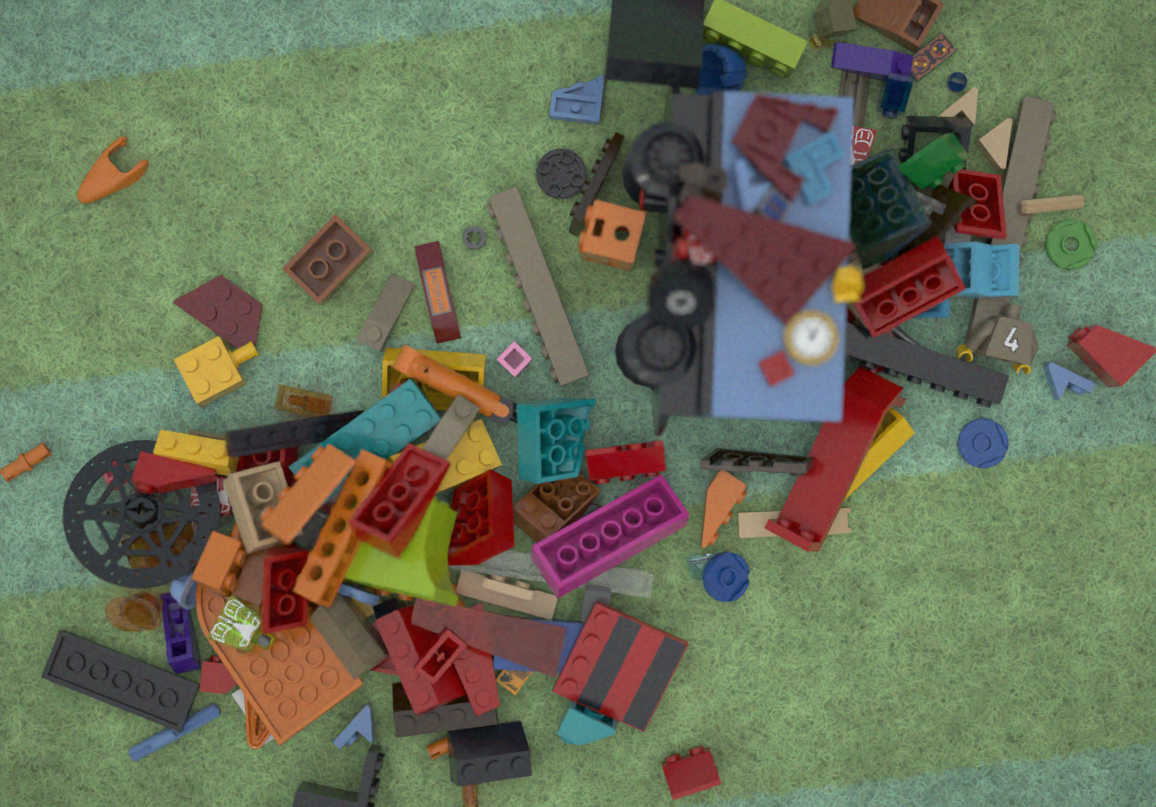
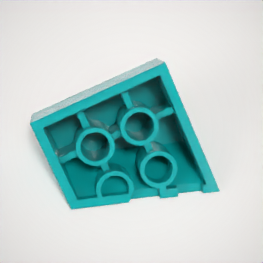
(552, 438)

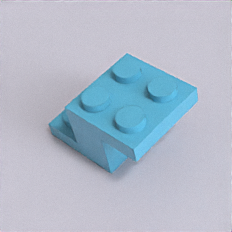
(986, 268)

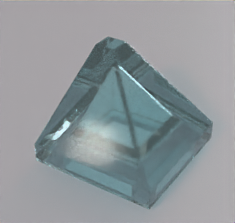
(697, 564)

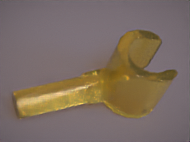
(817, 43)

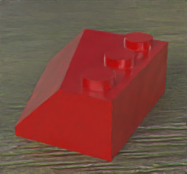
(626, 461)
(483, 519)

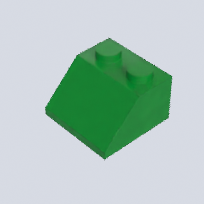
(935, 161)

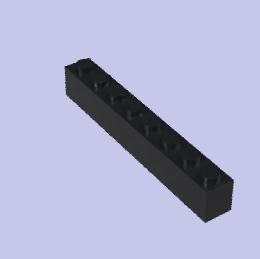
(924, 366)

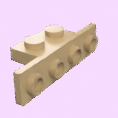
(507, 594)

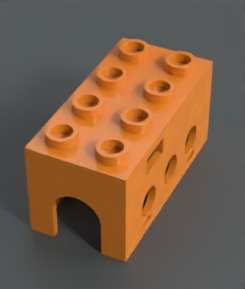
(599, 242)

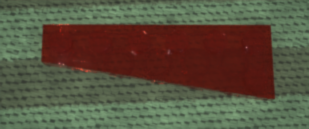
(509, 637)

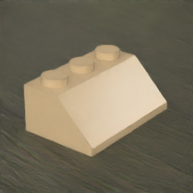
(250, 496)

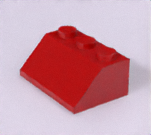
(280, 604)

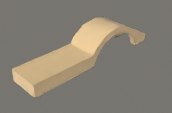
(753, 523)

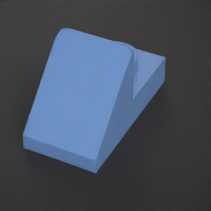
(747, 195)
(1059, 378)
(362, 723)

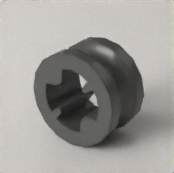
(476, 230)

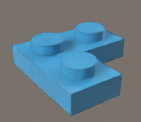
(809, 163)

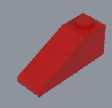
(165, 474)

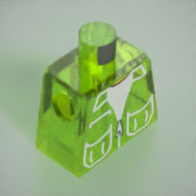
(240, 627)

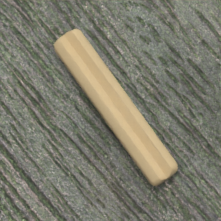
(1052, 204)

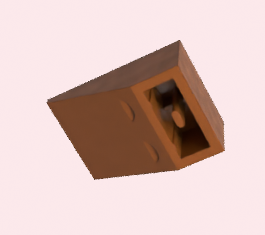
(899, 20)
(553, 506)

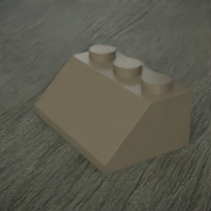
(350, 635)

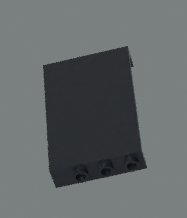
(656, 42)

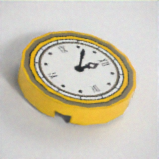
(811, 338)

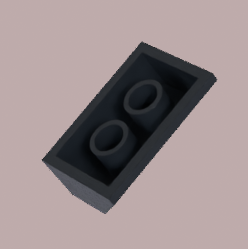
(488, 753)

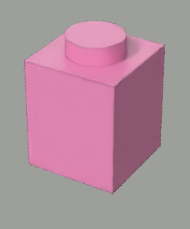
(514, 359)

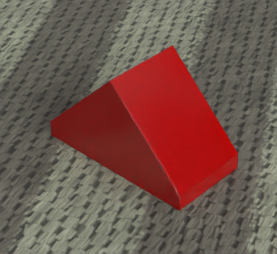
(438, 655)

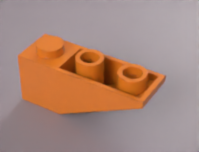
(719, 499)

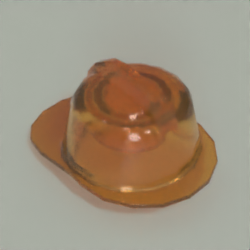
(135, 612)

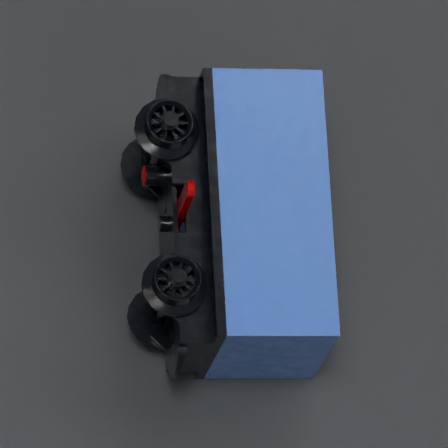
(715, 365)

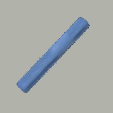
(169, 735)

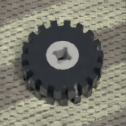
(677, 281)

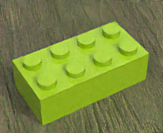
(753, 38)

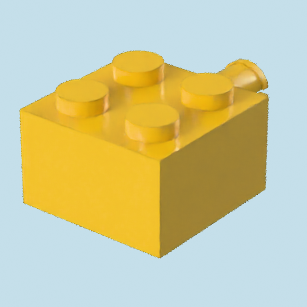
(214, 369)

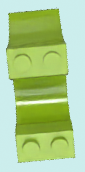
(420, 568)

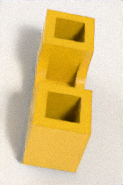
(196, 450)

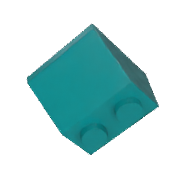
(584, 725)

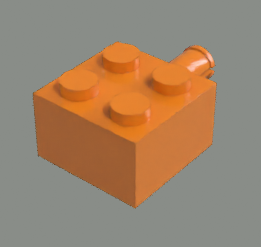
(221, 562)

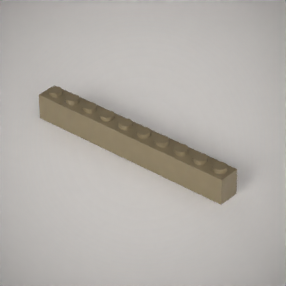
(1018, 184)

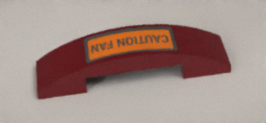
(437, 292)

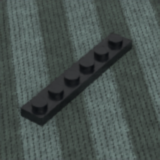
(286, 433)

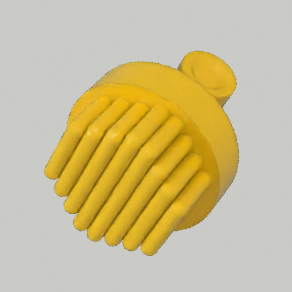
(847, 284)

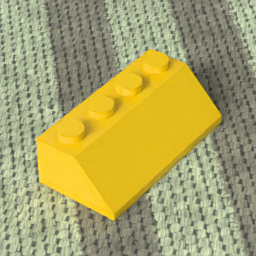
(467, 364)
(889, 438)

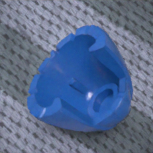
(721, 70)

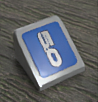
(773, 206)

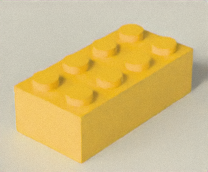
(469, 458)

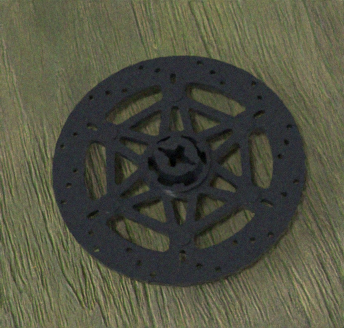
(129, 510)

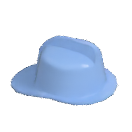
(184, 591)

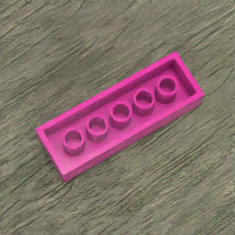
(609, 536)

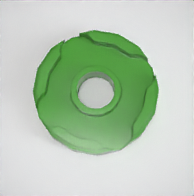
(1085, 244)

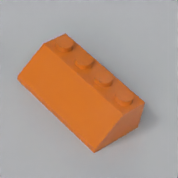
(306, 494)

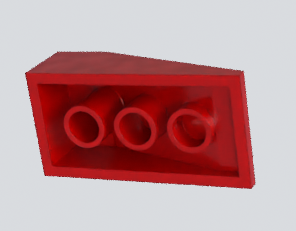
(399, 501)

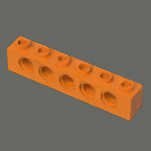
(331, 535)

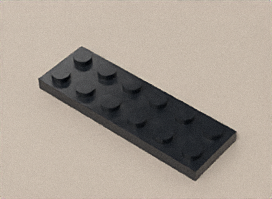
(121, 680)

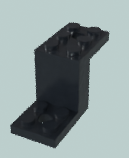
(319, 795)

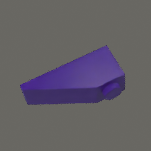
(870, 61)
(179, 636)

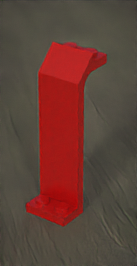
(837, 459)

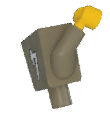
(1003, 340)

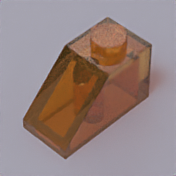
(302, 401)

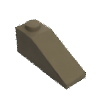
(385, 313)
(451, 428)

